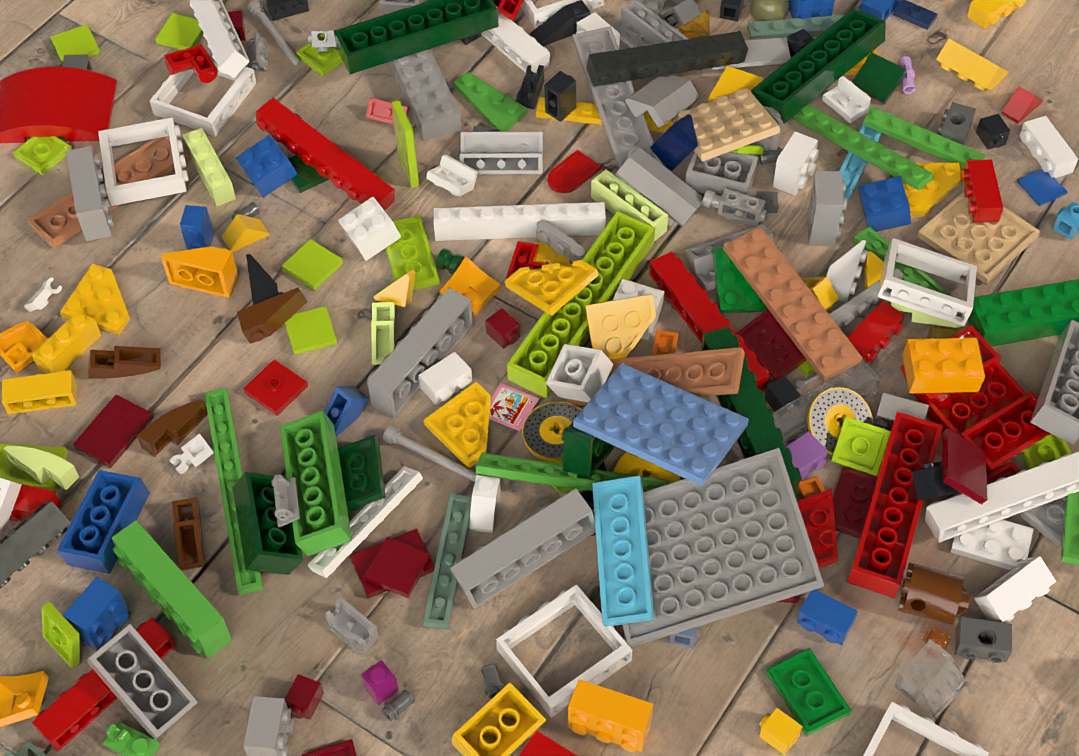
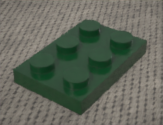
(362, 472)

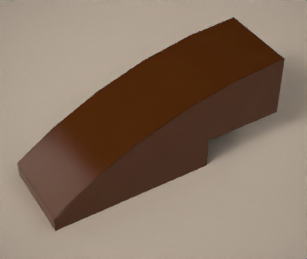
(123, 362)
(172, 427)
(188, 533)

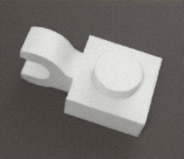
(40, 297)

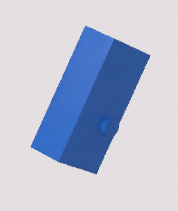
(106, 509)

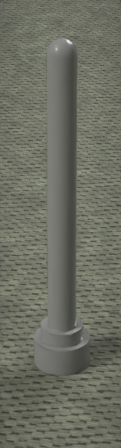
(257, 10)
(393, 436)

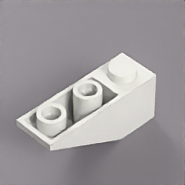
(845, 270)

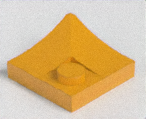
(473, 284)
(19, 343)
(21, 696)

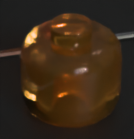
(938, 636)

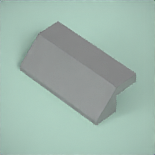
(643, 27)
(764, 52)
(663, 98)
(503, 152)
(660, 186)
(702, 261)

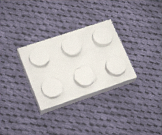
(996, 544)

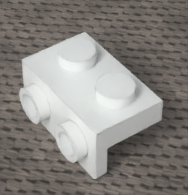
(847, 100)
(453, 176)

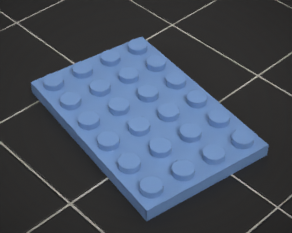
(661, 423)

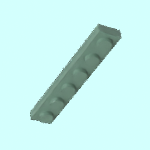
(786, 27)
(450, 550)

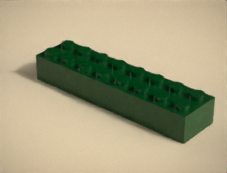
(412, 31)
(820, 63)
(761, 431)

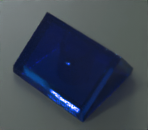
(676, 142)

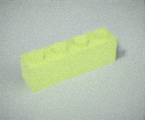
(209, 167)
(626, 200)

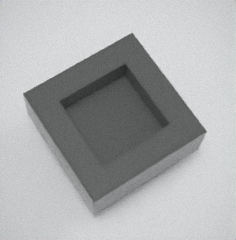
(771, 200)

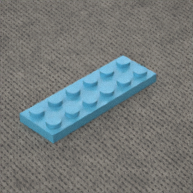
(622, 551)

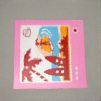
(511, 406)

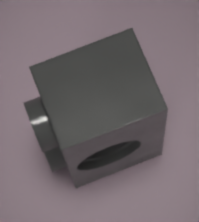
(681, 13)
(956, 122)
(996, 634)

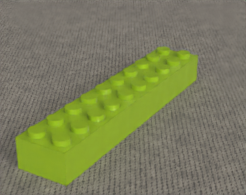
(615, 257)

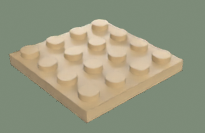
(729, 123)
(982, 244)

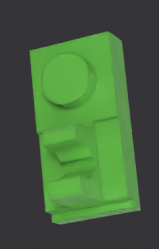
(129, 741)

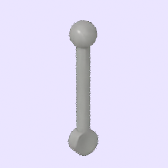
(799, 384)

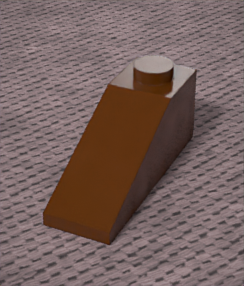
(268, 316)

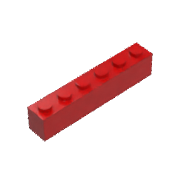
(90, 695)

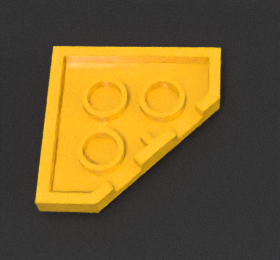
(945, 178)
(552, 284)
(100, 299)
(619, 324)
(463, 424)

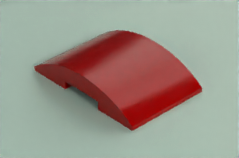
(55, 104)
(994, 417)

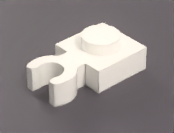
(194, 452)

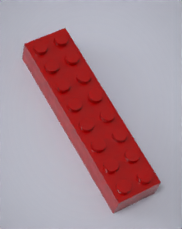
(893, 506)

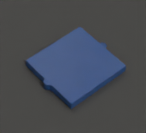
(1042, 187)

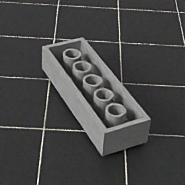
(427, 95)
(422, 348)
(1059, 397)
(524, 548)

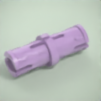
(908, 79)

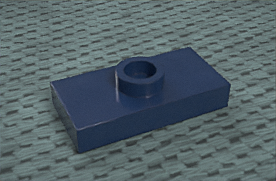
(915, 14)

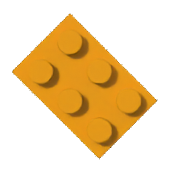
(943, 365)
(609, 716)

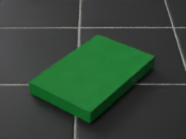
(808, 691)

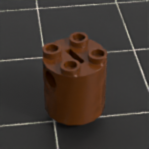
(933, 594)

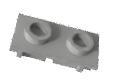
(257, 53)
(285, 500)

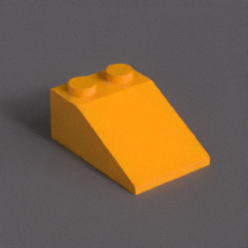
(202, 269)

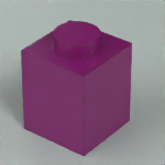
(379, 682)

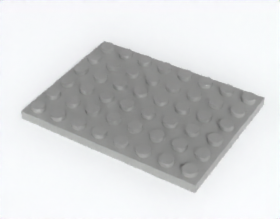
(724, 547)

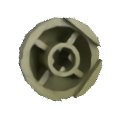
(769, 9)

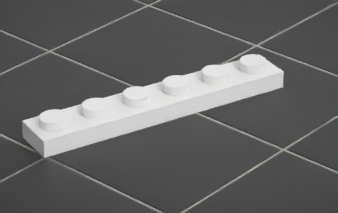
(367, 521)

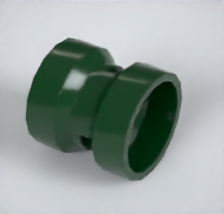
(448, 260)

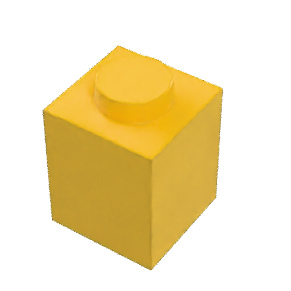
(779, 730)

